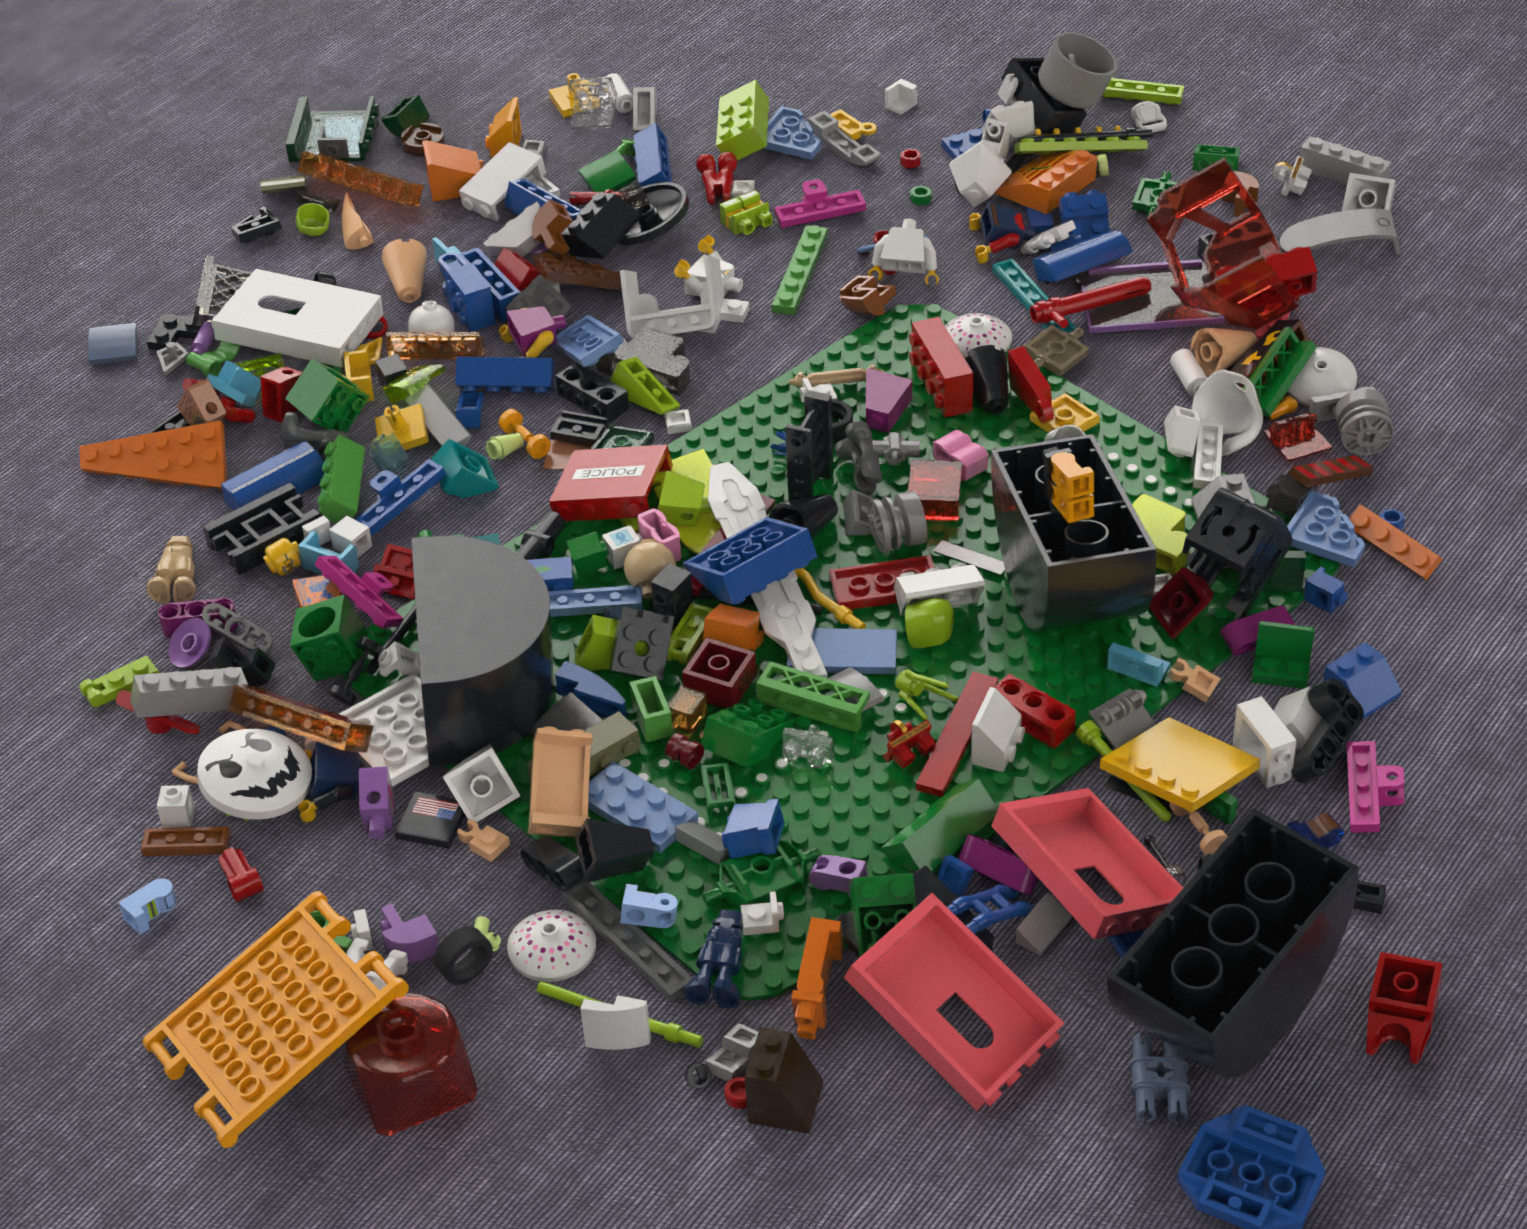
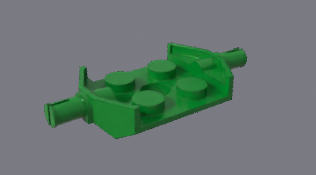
(742, 884)

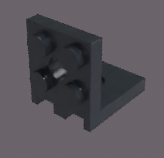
(637, 626)

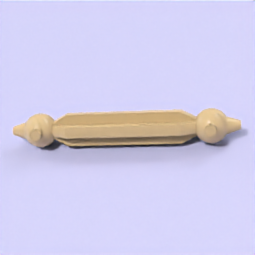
(832, 377)

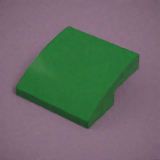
(608, 173)

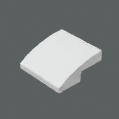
(616, 1025)

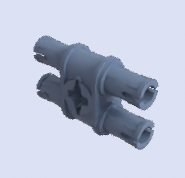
(1159, 1079)

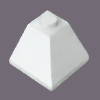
(979, 173)
(1368, 192)
(481, 784)

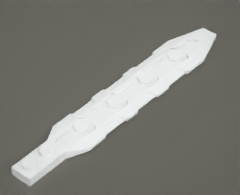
(782, 607)

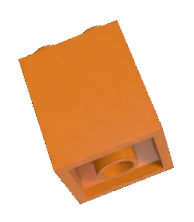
(449, 169)

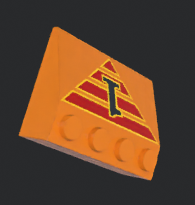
(1049, 178)

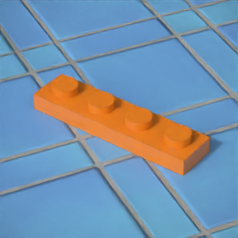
(1394, 542)

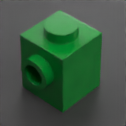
(588, 553)

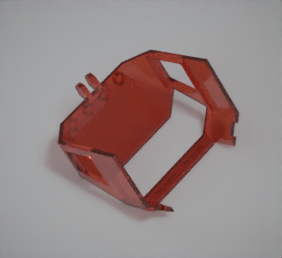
(1231, 245)

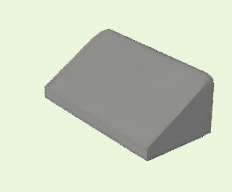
(857, 513)
(702, 841)
(1042, 925)

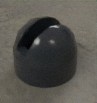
(703, 1073)

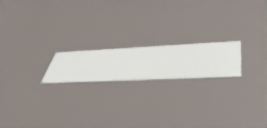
(970, 557)

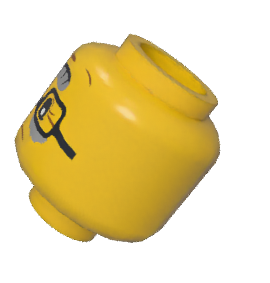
(282, 556)

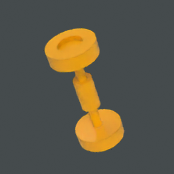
(537, 445)

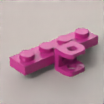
(818, 205)
(363, 591)
(1369, 786)

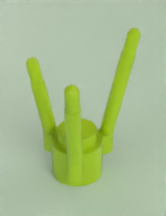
(913, 684)

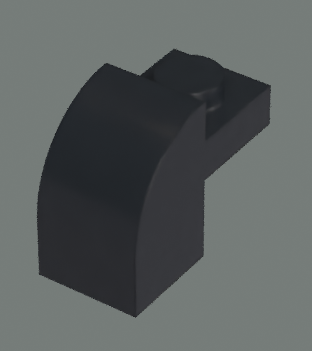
(254, 663)

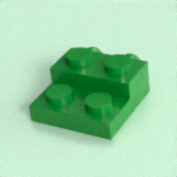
(1208, 154)

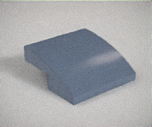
(112, 344)

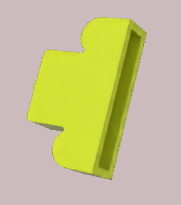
(1166, 529)

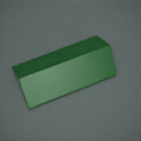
(943, 827)

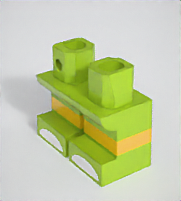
(745, 213)

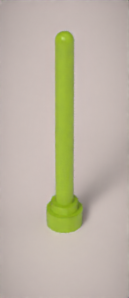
(1090, 734)

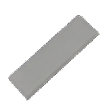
(438, 417)

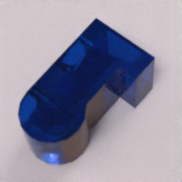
(1322, 830)

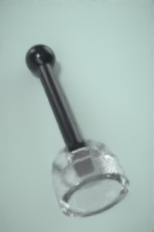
(1174, 870)

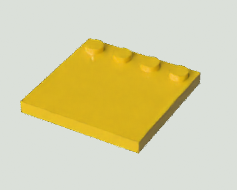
(1180, 764)

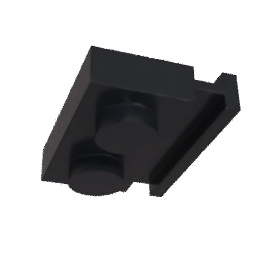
(578, 428)

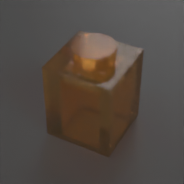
(688, 709)

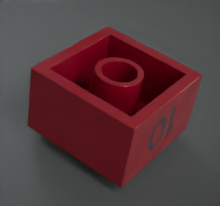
(720, 672)

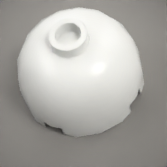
(431, 318)

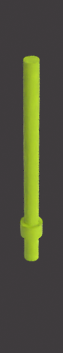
(671, 1032)

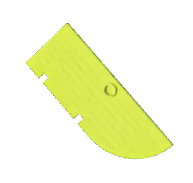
(697, 467)

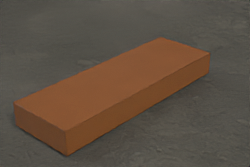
(185, 841)

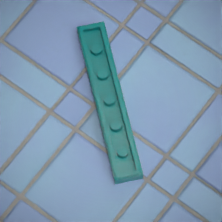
(1024, 288)

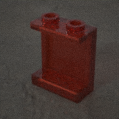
(937, 487)

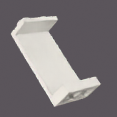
(491, 182)

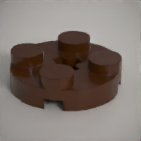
(413, 138)

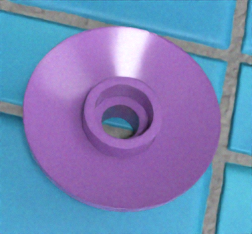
(189, 643)

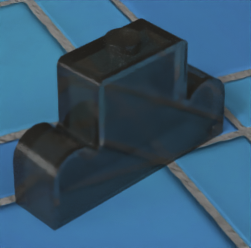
(661, 355)

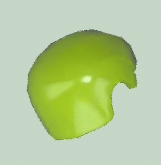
(312, 219)

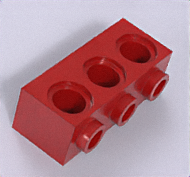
(1041, 714)

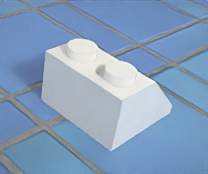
(996, 732)

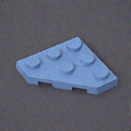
(791, 134)
(1325, 531)

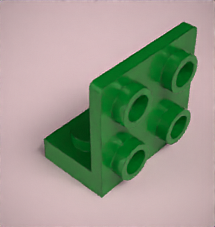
(1283, 654)

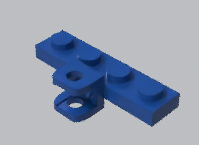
(398, 495)

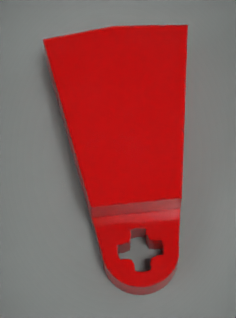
(1030, 384)

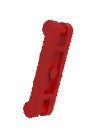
(233, 412)

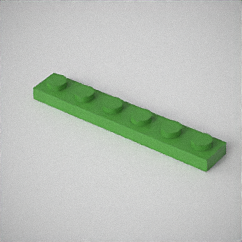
(799, 270)

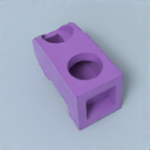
(836, 872)

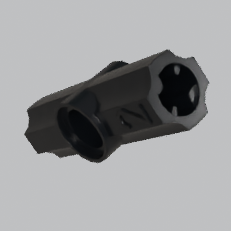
(541, 540)

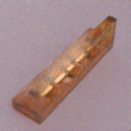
(452, 345)

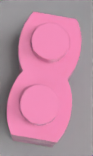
(959, 447)
(654, 526)

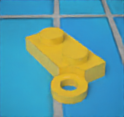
(851, 126)

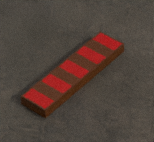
(1331, 470)

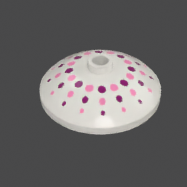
(979, 330)
(551, 945)

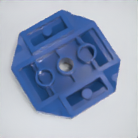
(1255, 1148)

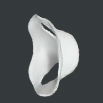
(1229, 405)

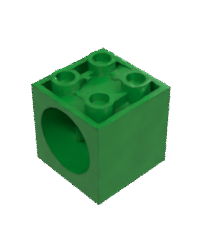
(327, 397)
(327, 637)

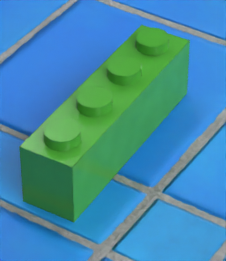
(341, 479)

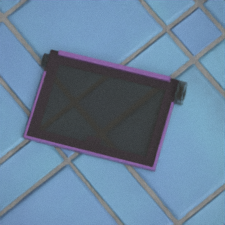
(1152, 311)

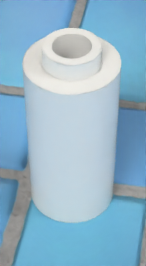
(624, 99)
(1188, 370)

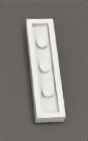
(1207, 454)

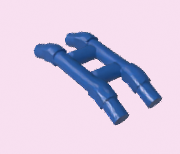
(998, 896)

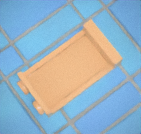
(559, 781)

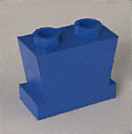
(753, 829)

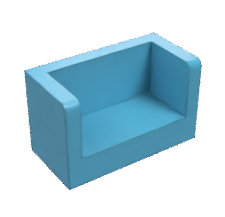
(311, 550)

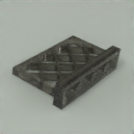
(208, 291)

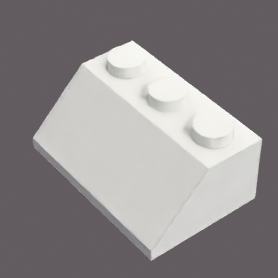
(958, 585)

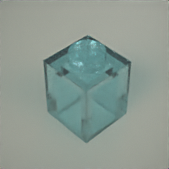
(388, 453)

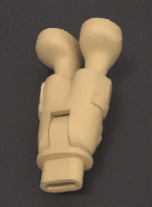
(174, 567)

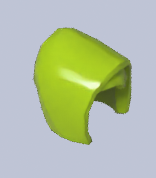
(929, 622)

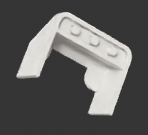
(644, 312)

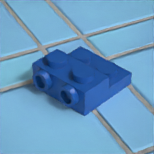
(1087, 212)

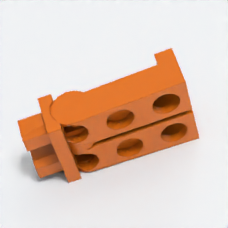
(822, 946)

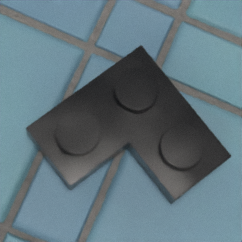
(170, 329)

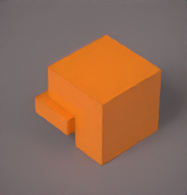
(734, 627)

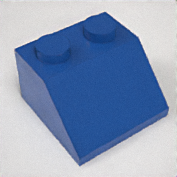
(1366, 677)

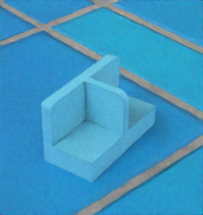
(237, 384)

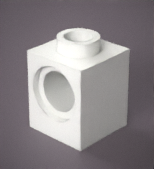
(176, 806)

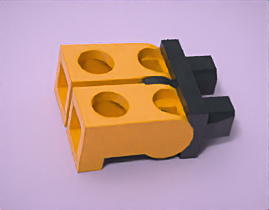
(1068, 484)

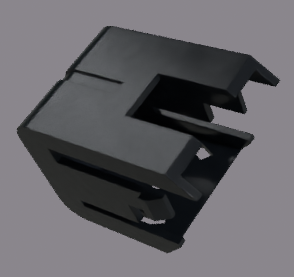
(1241, 537)

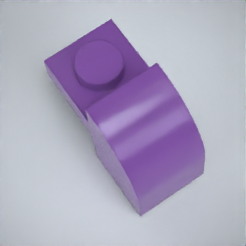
(412, 937)

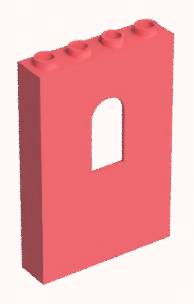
(1077, 833)
(921, 968)

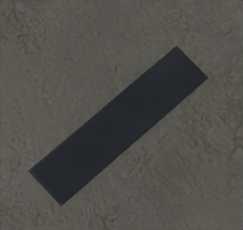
(1121, 786)

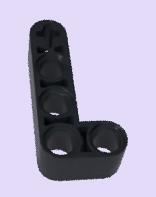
(1340, 718)

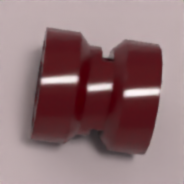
(685, 751)

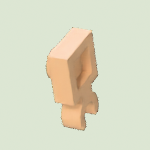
(1197, 681)
(486, 842)

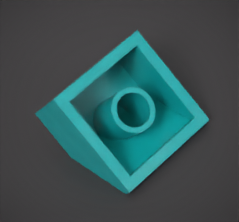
(465, 469)

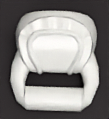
(1147, 113)

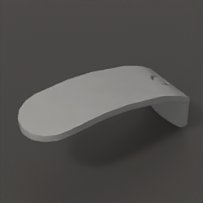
(1341, 227)

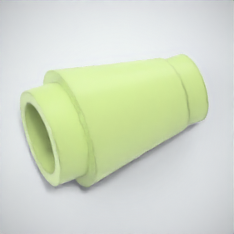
(501, 446)

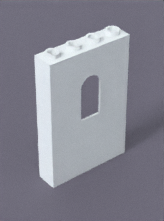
(323, 329)

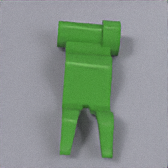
(211, 361)

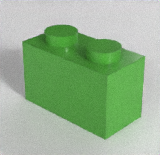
(651, 709)

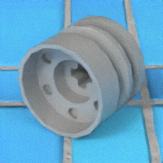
(1364, 421)
(898, 520)

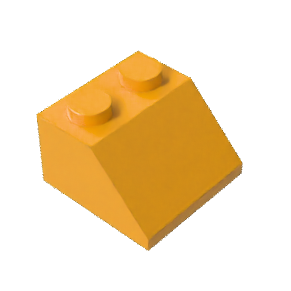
(505, 128)

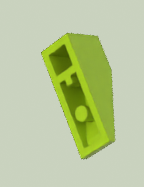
(643, 386)

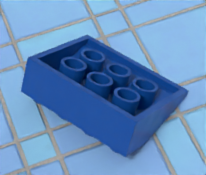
(752, 559)

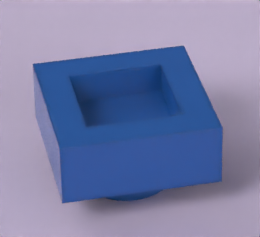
(955, 874)

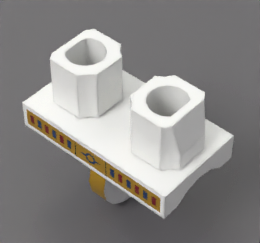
(1294, 178)

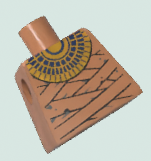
(201, 404)

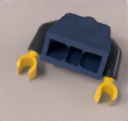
(332, 779)

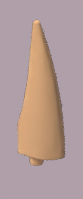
(355, 232)

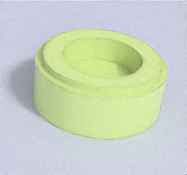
(1102, 165)

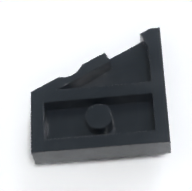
(251, 227)

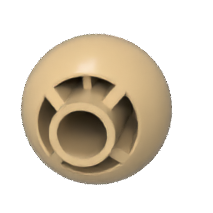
(645, 563)

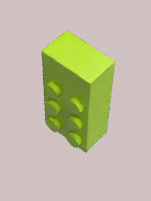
(743, 120)

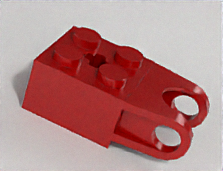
(1403, 1003)

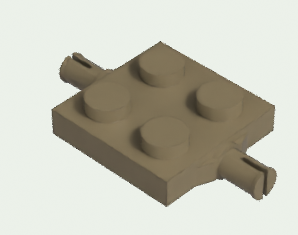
(1057, 349)

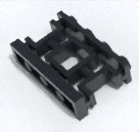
(254, 517)

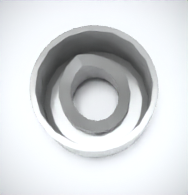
(1077, 70)

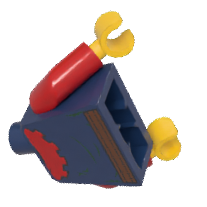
(1000, 229)

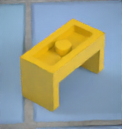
(358, 370)

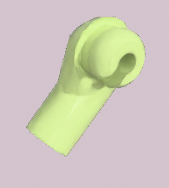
(482, 924)

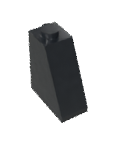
(612, 849)

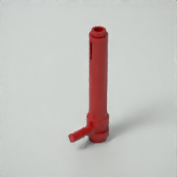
(1056, 308)

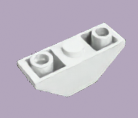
(997, 137)
(515, 235)
(1181, 431)

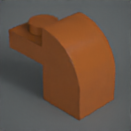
(1252, 187)
(549, 224)

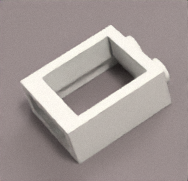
(1267, 738)

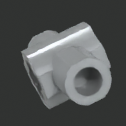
(895, 448)

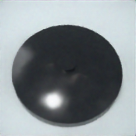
(665, 210)

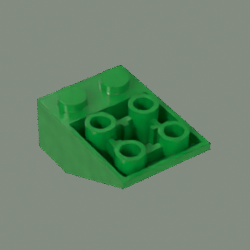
(745, 731)
(879, 905)

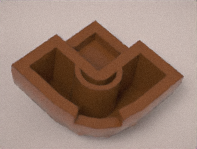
(865, 296)

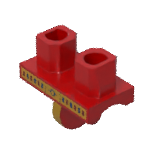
(905, 737)

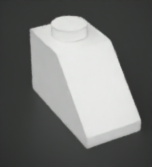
(644, 107)

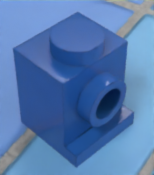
(1324, 591)

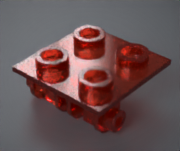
(1297, 437)

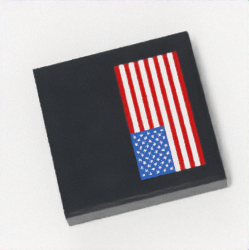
(430, 820)

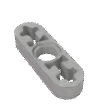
(224, 613)

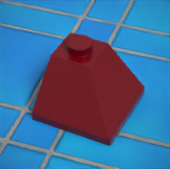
(1181, 601)

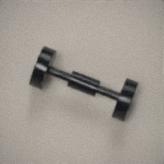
(342, 693)

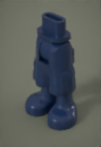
(722, 955)

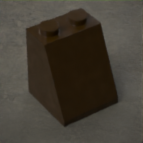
(781, 1083)

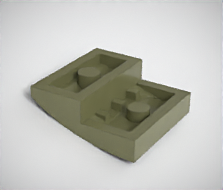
(283, 184)

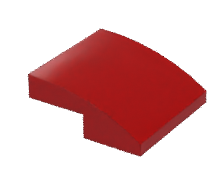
(398, 569)

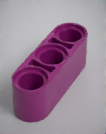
(174, 614)
(1243, 633)
(998, 864)

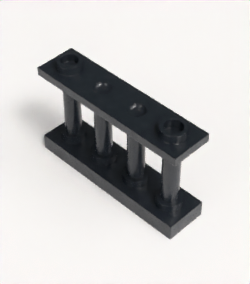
(810, 446)

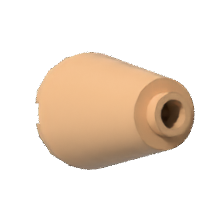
(406, 267)
(1221, 348)

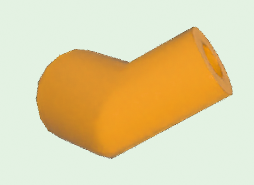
(1286, 406)

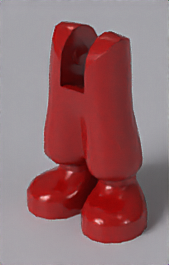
(717, 183)

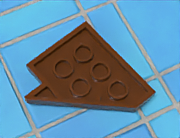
(569, 270)

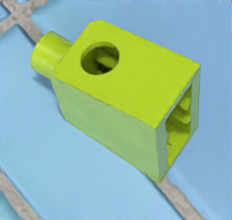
(682, 500)

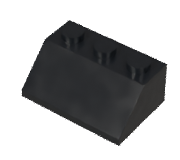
(600, 226)

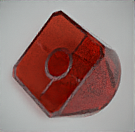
(409, 1064)

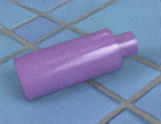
(203, 339)

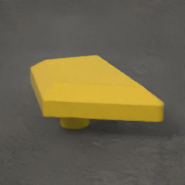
(374, 349)

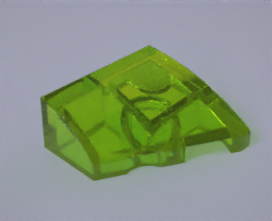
(412, 381)

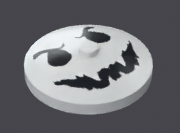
(254, 774)

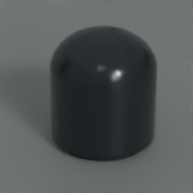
(326, 278)

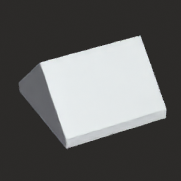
(1298, 715)

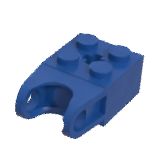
(467, 292)

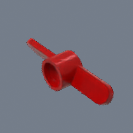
(159, 724)

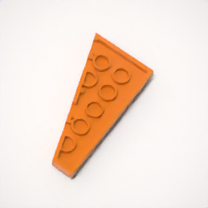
(171, 456)

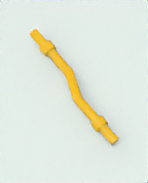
(840, 613)

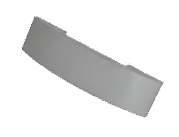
(839, 142)

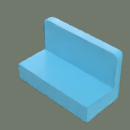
(1137, 664)

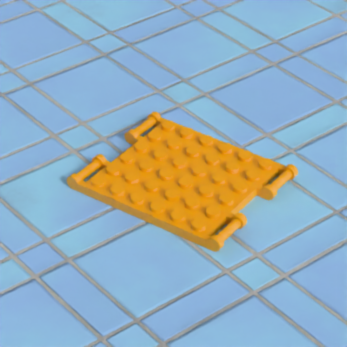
(272, 1016)

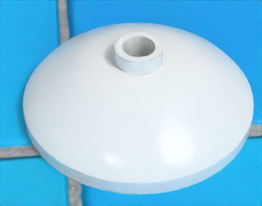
(1334, 376)

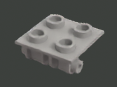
(1123, 717)

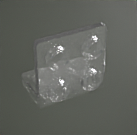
(593, 102)

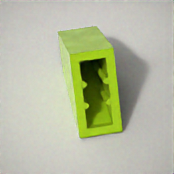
(597, 643)

